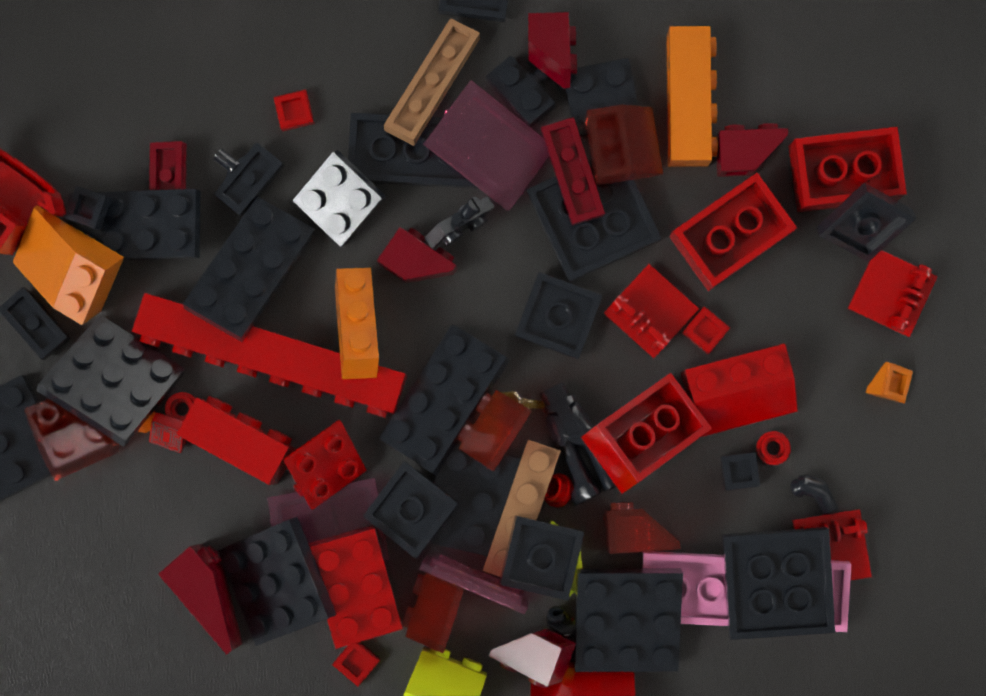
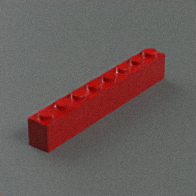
(267, 353)

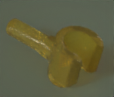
(528, 403)

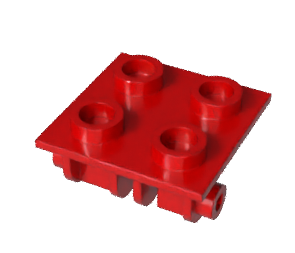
(893, 292)
(651, 311)
(324, 465)
(846, 539)

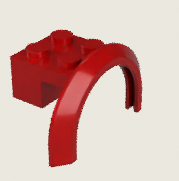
(19, 193)

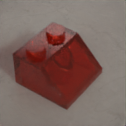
(494, 429)
(634, 530)
(434, 611)

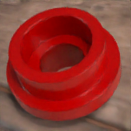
(174, 401)
(782, 442)
(559, 490)

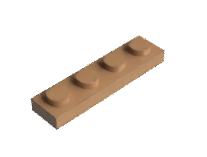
(431, 82)
(524, 498)

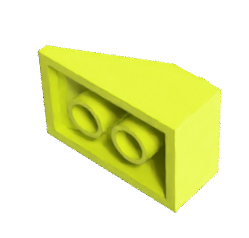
(443, 676)

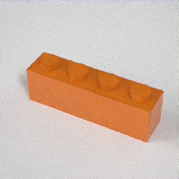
(689, 96)

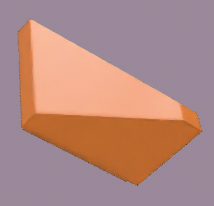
(891, 383)

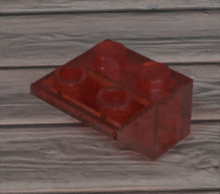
(623, 143)
(66, 440)

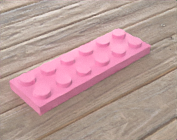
(706, 590)

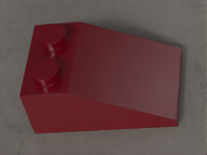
(204, 590)

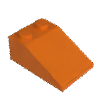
(66, 266)

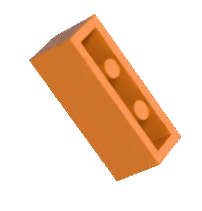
(356, 323)

